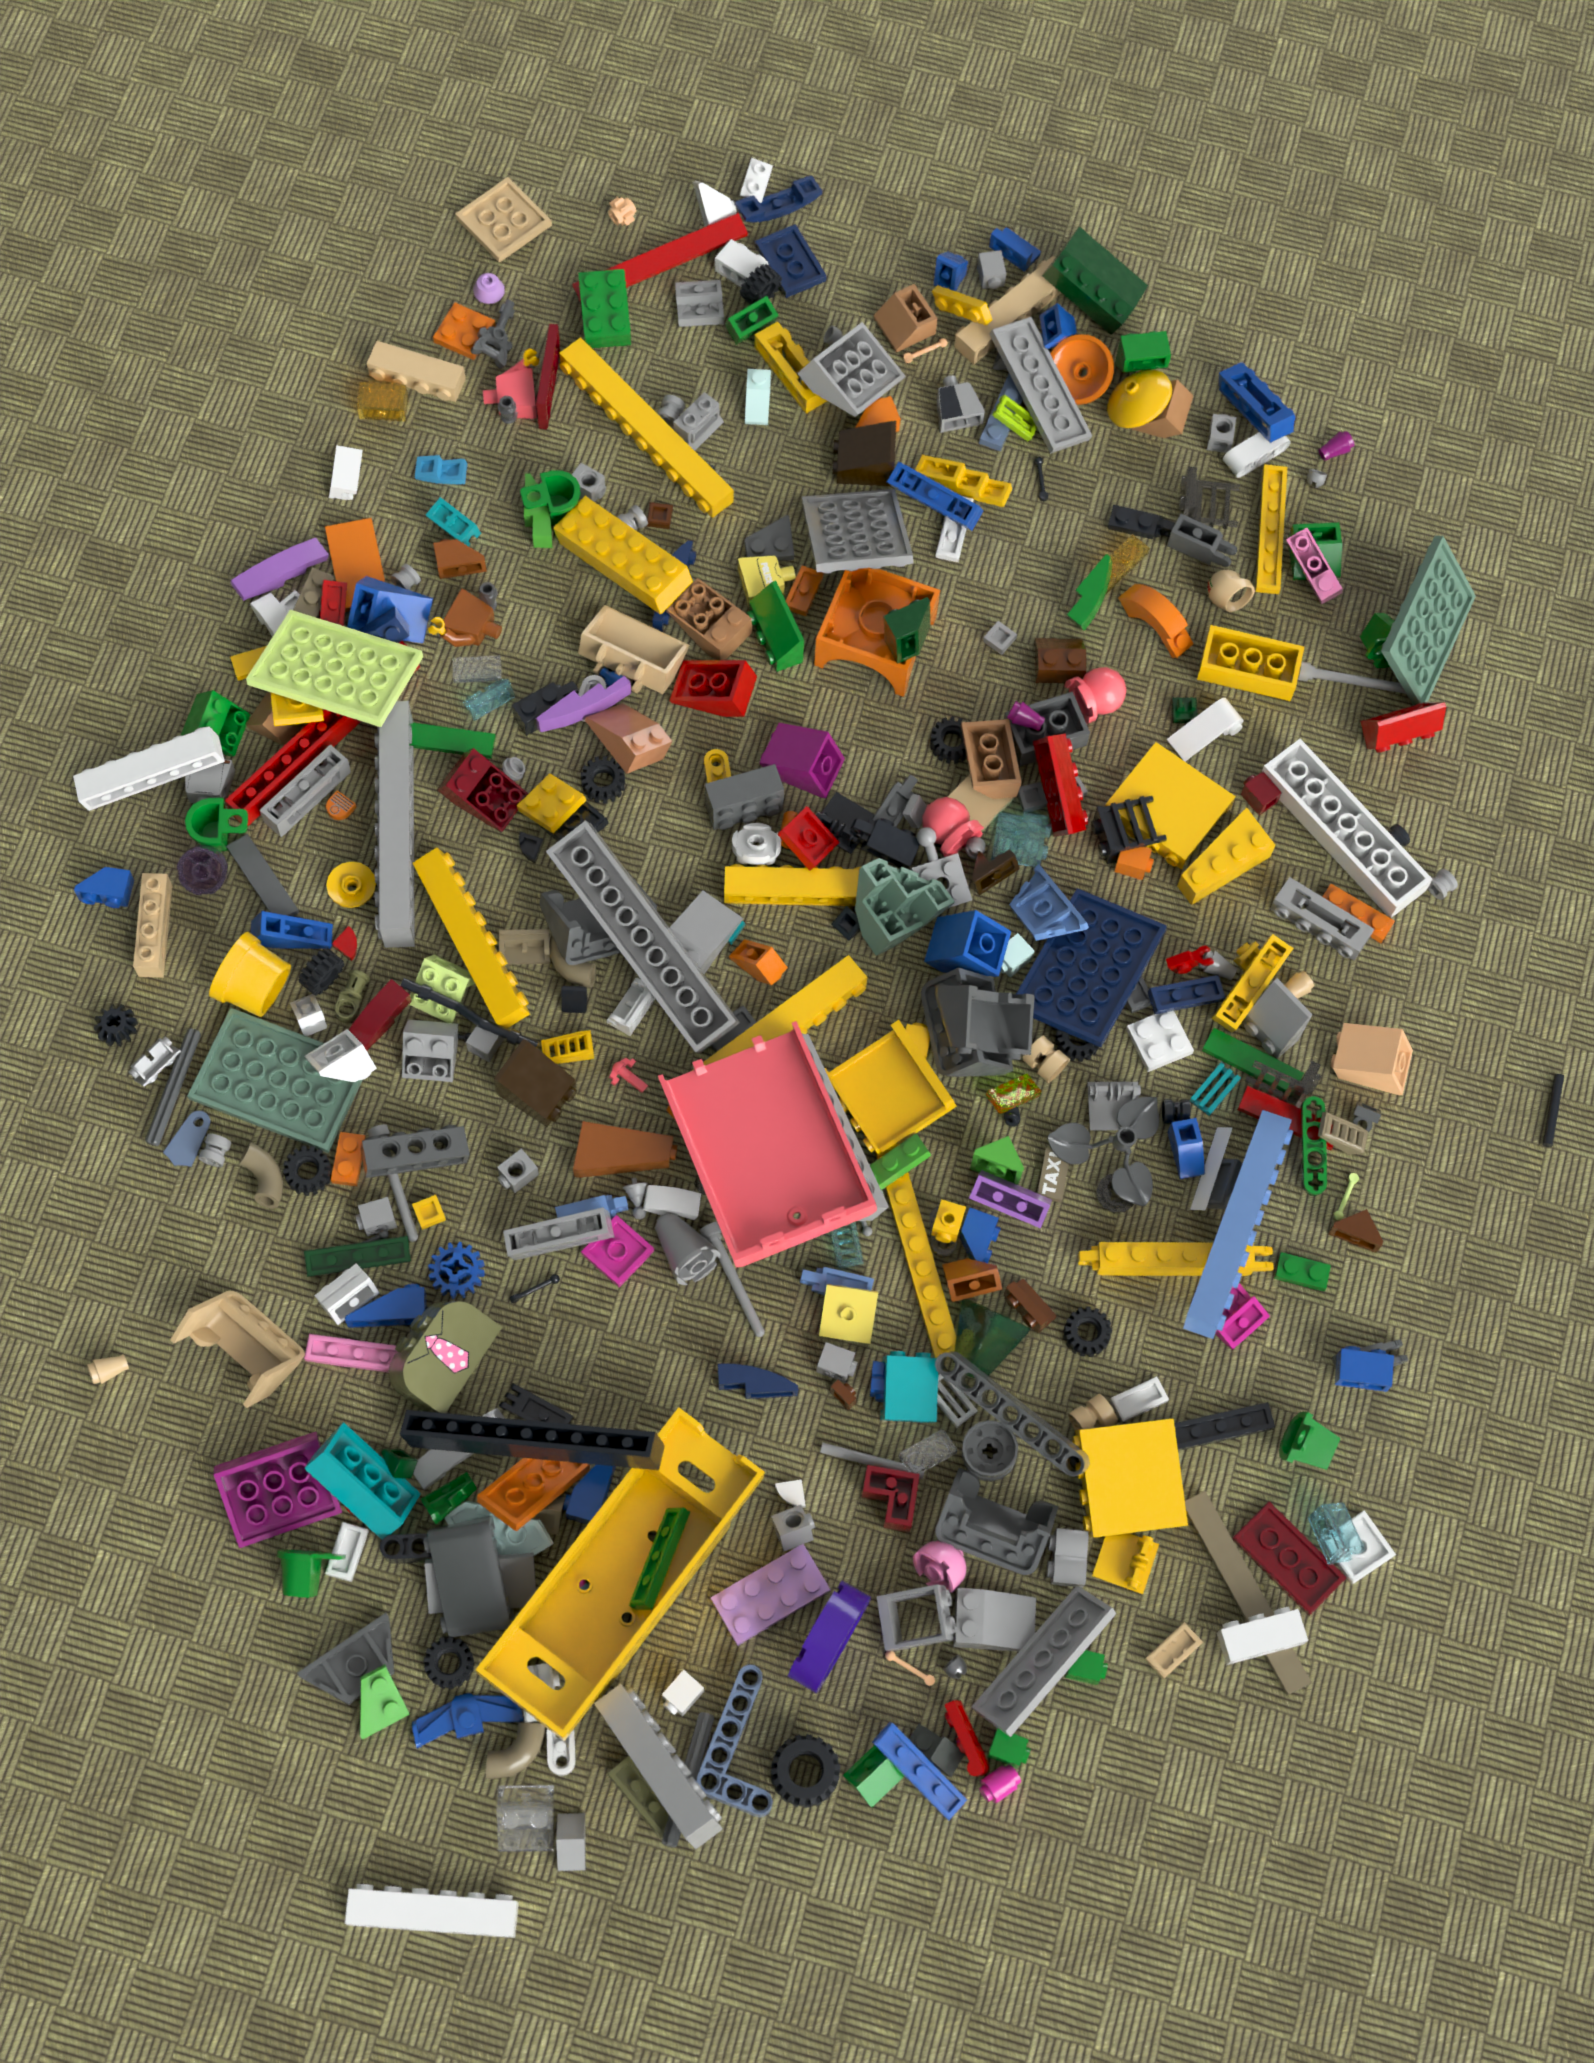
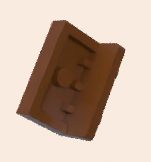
(1029, 1304)

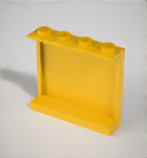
(1183, 803)
(890, 1091)
(1131, 1478)

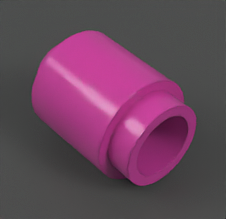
(999, 1783)

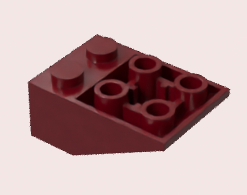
(482, 790)

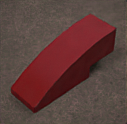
(380, 1014)

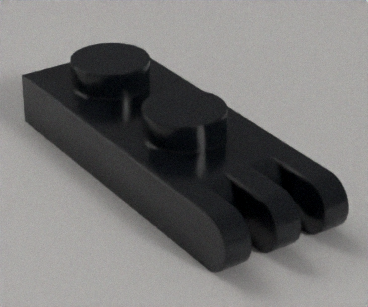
(533, 1408)

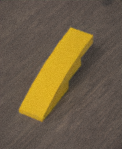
(964, 481)

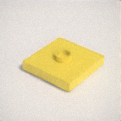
(848, 1313)

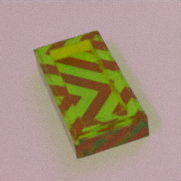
(1013, 1093)

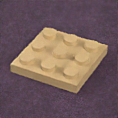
(503, 219)

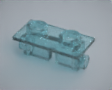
(495, 696)

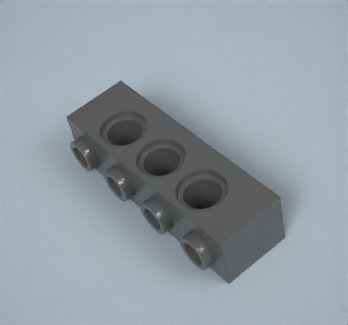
(378, 1164)

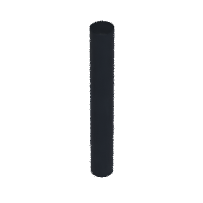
(1553, 1110)

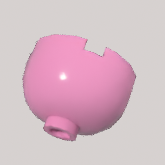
(941, 1564)

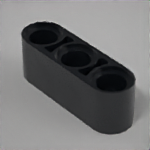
(406, 1553)

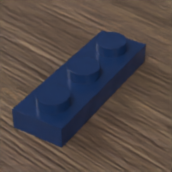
(1186, 994)

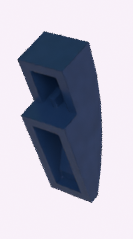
(755, 1381)

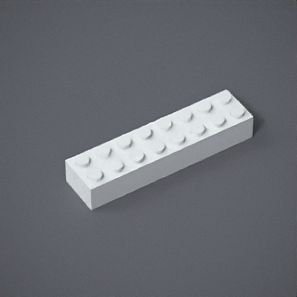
(1346, 829)

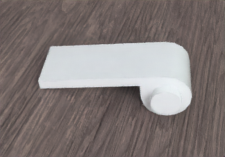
(1206, 727)

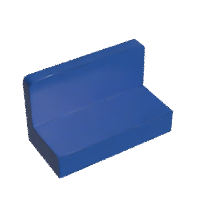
(1014, 248)

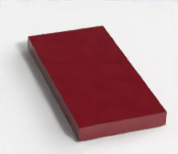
(548, 376)
(1288, 1558)

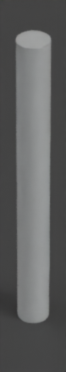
(863, 1458)

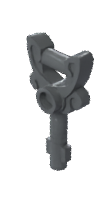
(496, 337)

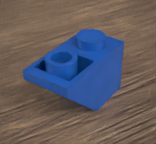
(107, 887)
(1187, 1148)
(977, 1234)

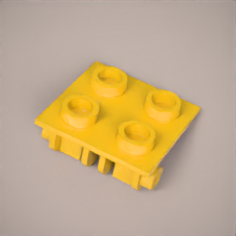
(1126, 1561)

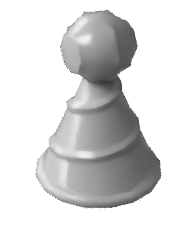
(636, 1193)

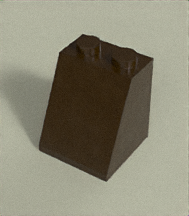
(865, 454)
(535, 1084)

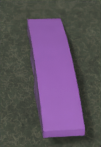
(280, 567)
(576, 708)

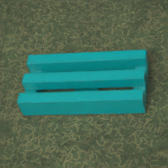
(1228, 1073)

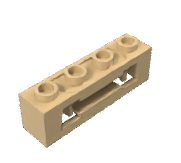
(152, 925)

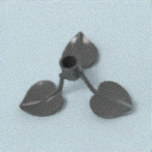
(1138, 1121)

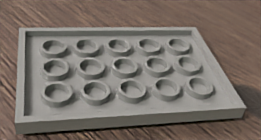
(856, 530)

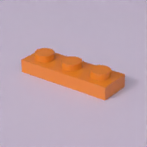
(1360, 910)

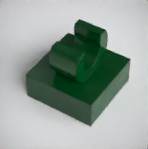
(1184, 709)

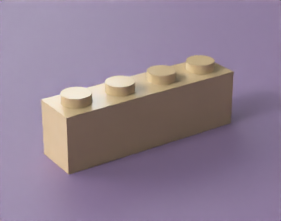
(416, 371)

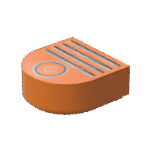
(339, 806)

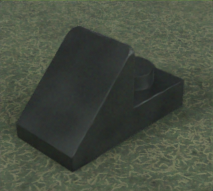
(937, 1750)

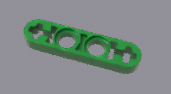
(1313, 1146)

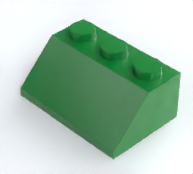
(776, 628)

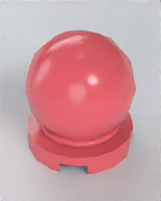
(1098, 692)
(951, 824)

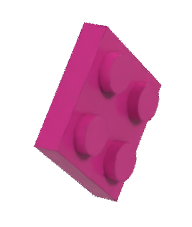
(618, 1255)

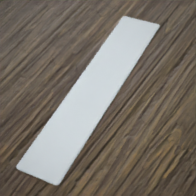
(1211, 1168)

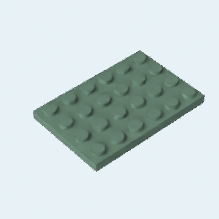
(1428, 622)
(264, 1079)

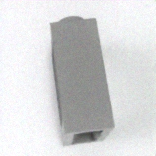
(890, 1619)

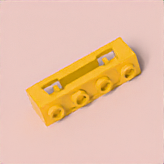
(769, 345)
(1252, 983)

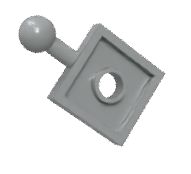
(946, 867)

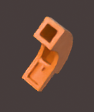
(1155, 609)

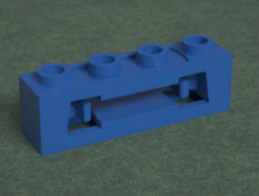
(1256, 402)
(935, 496)

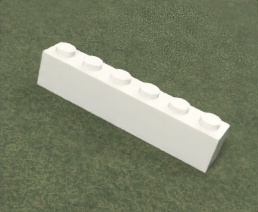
(148, 768)
(432, 1912)

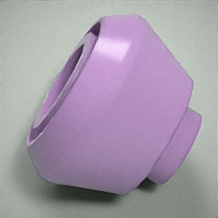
(488, 288)

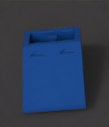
(377, 597)

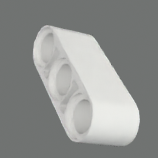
(1253, 453)

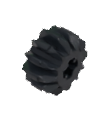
(109, 1032)

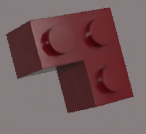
(897, 1489)

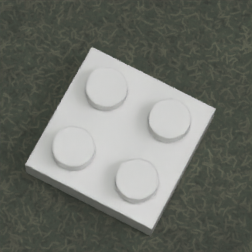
(1159, 1040)

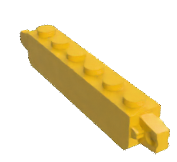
(1161, 1258)

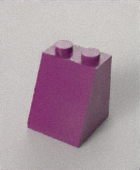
(804, 758)

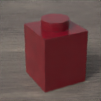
(1260, 792)

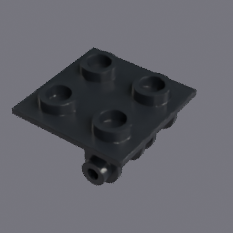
(838, 818)

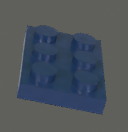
(792, 260)

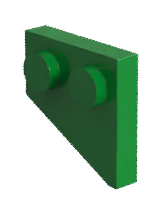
(448, 1497)

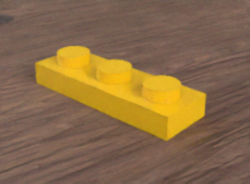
(962, 305)

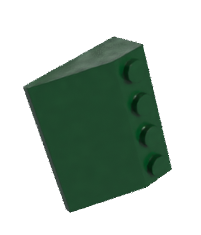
(1095, 281)

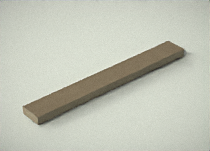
(1241, 1585)

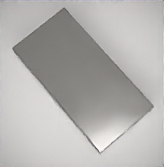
(518, 1577)

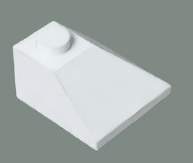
(342, 1058)

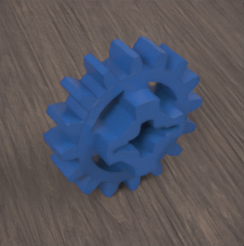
(467, 1271)

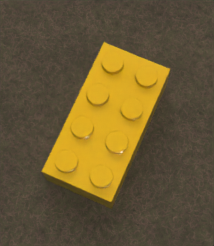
(1250, 663)

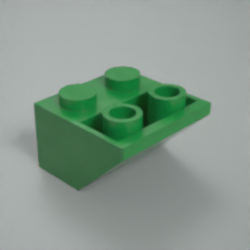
(1143, 351)
(1329, 542)
(222, 716)

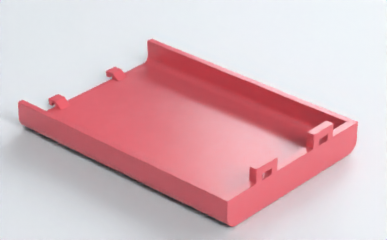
(768, 1147)

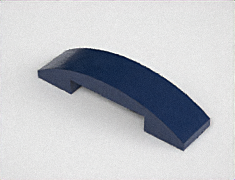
(781, 203)

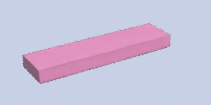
(349, 1353)

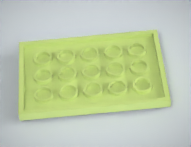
(335, 668)

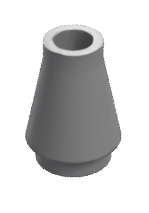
(1220, 966)

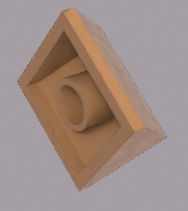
(263, 723)

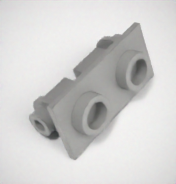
(146, 1070)

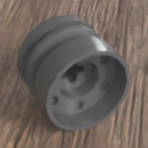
(1002, 1441)

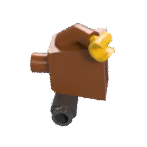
(469, 618)

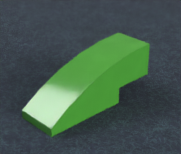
(538, 518)

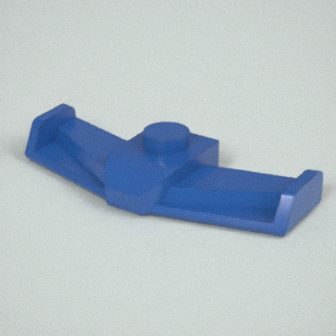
(466, 1716)

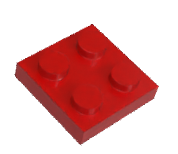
(808, 838)

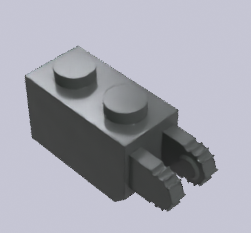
(1200, 542)

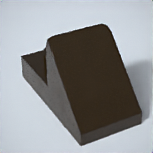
(988, 874)

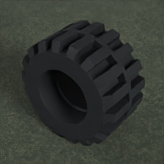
(822, 1753)

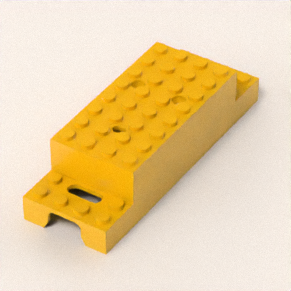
(584, 1629)

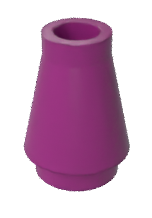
(1337, 445)
(1025, 716)

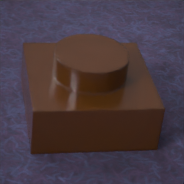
(844, 1394)

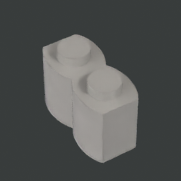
(1068, 1557)

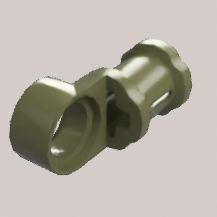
(351, 995)

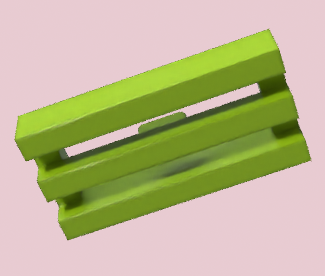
(1015, 421)

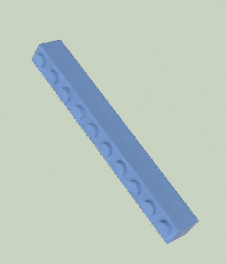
(1237, 1225)

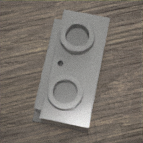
(698, 421)

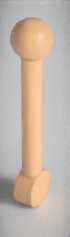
(908, 357)
(928, 1679)

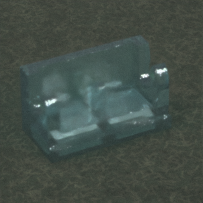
(1335, 1532)

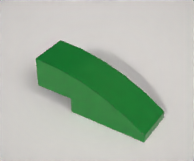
(1091, 593)

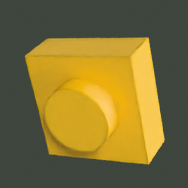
(429, 1212)

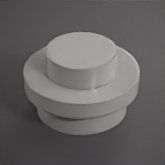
(513, 768)

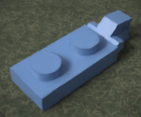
(612, 1205)
(826, 1275)

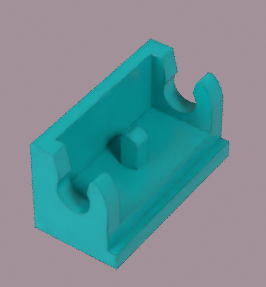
(453, 521)

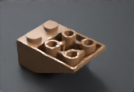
(711, 620)

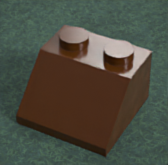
(1059, 659)

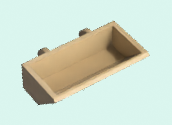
(632, 650)

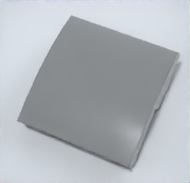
(699, 303)

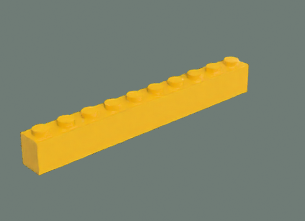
(646, 428)

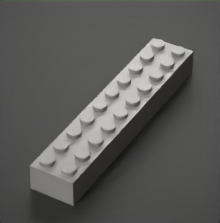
(395, 829)
(643, 937)

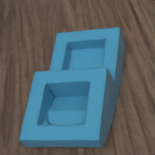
(440, 471)

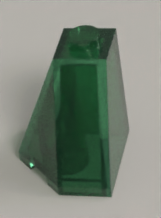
(986, 1336)

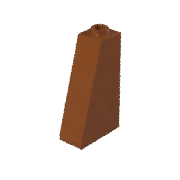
(620, 1150)

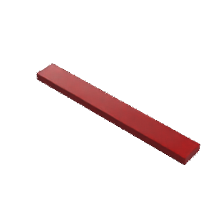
(679, 251)

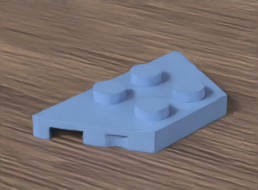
(1045, 908)

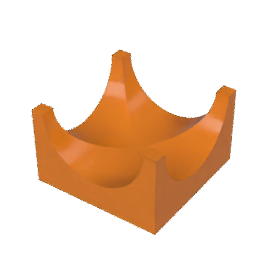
(856, 624)

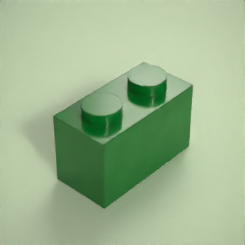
(751, 320)

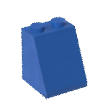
(969, 943)

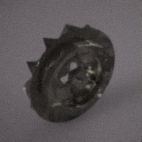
(1104, 1197)

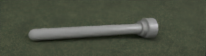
(1309, 672)
(383, 1131)
(713, 1235)

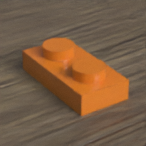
(804, 590)
(347, 1159)

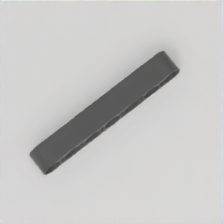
(999, 1411)

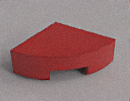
(346, 943)

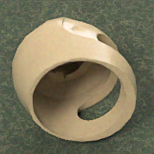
(1224, 585)

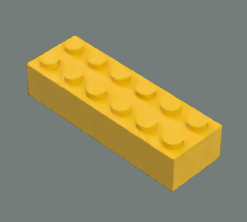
(623, 555)

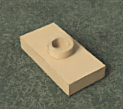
(1173, 1650)

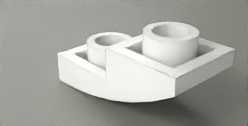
(269, 612)
(672, 1200)

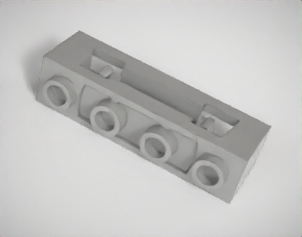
(305, 791)
(1321, 919)
(558, 1233)

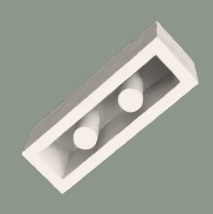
(1262, 1635)

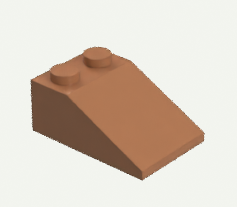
(630, 736)

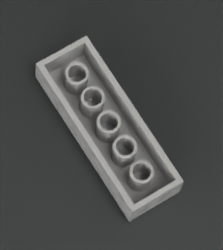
(662, 1771)

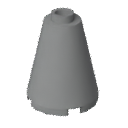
(685, 1249)

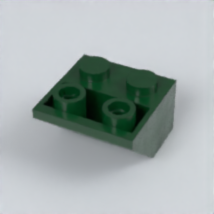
(907, 629)

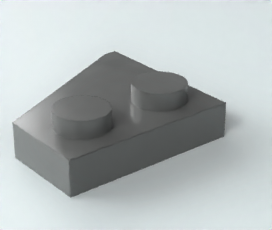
(772, 541)

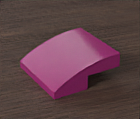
(1242, 1318)

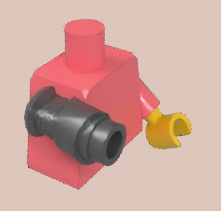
(515, 390)

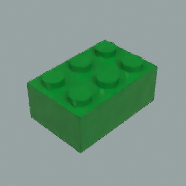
(605, 308)

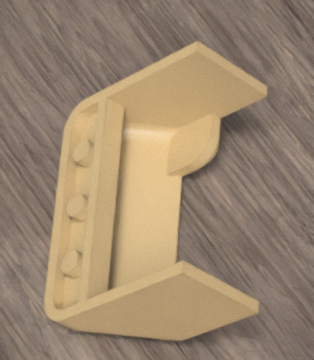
(246, 1337)

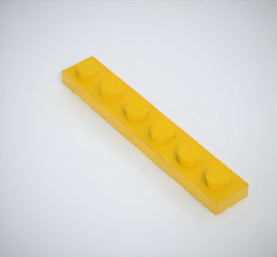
(1271, 529)

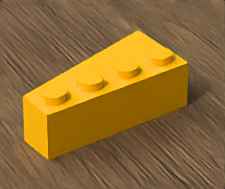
(1228, 857)

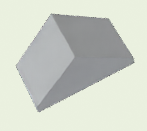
(571, 1842)

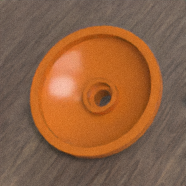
(1083, 353)

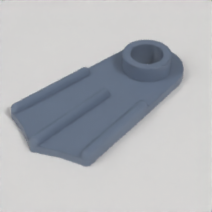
(188, 1140)

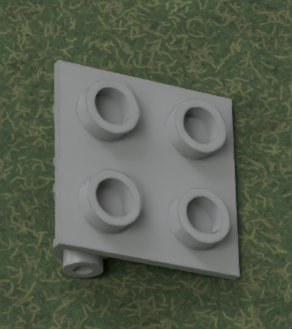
(1106, 1100)

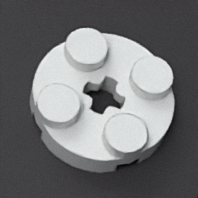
(748, 853)

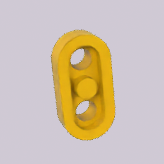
(719, 772)

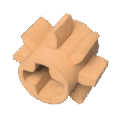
(622, 211)

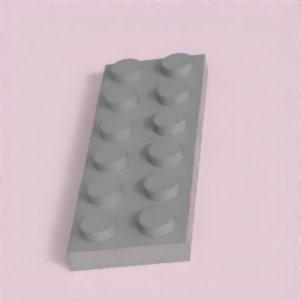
(1040, 385)
(1043, 1660)

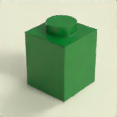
(1088, 1668)
(1008, 1749)

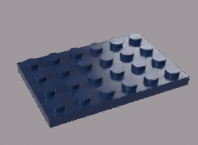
(1090, 973)

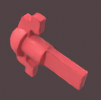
(619, 1068)

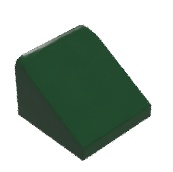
(399, 1462)

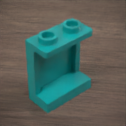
(910, 1388)

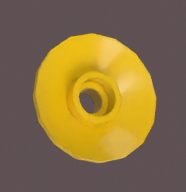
(347, 875)

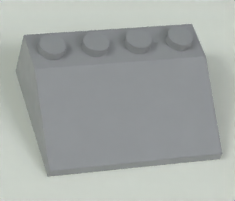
(852, 371)

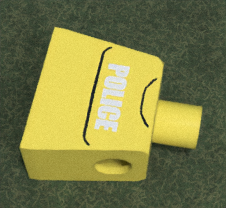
(761, 571)

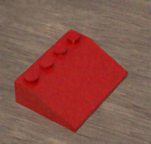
(1060, 785)

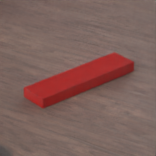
(1255, 1101)

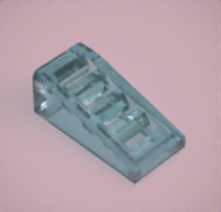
(856, 1244)

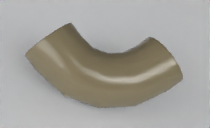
(580, 974)
(267, 1174)
(518, 1755)

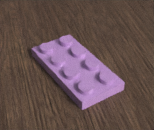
(770, 1594)

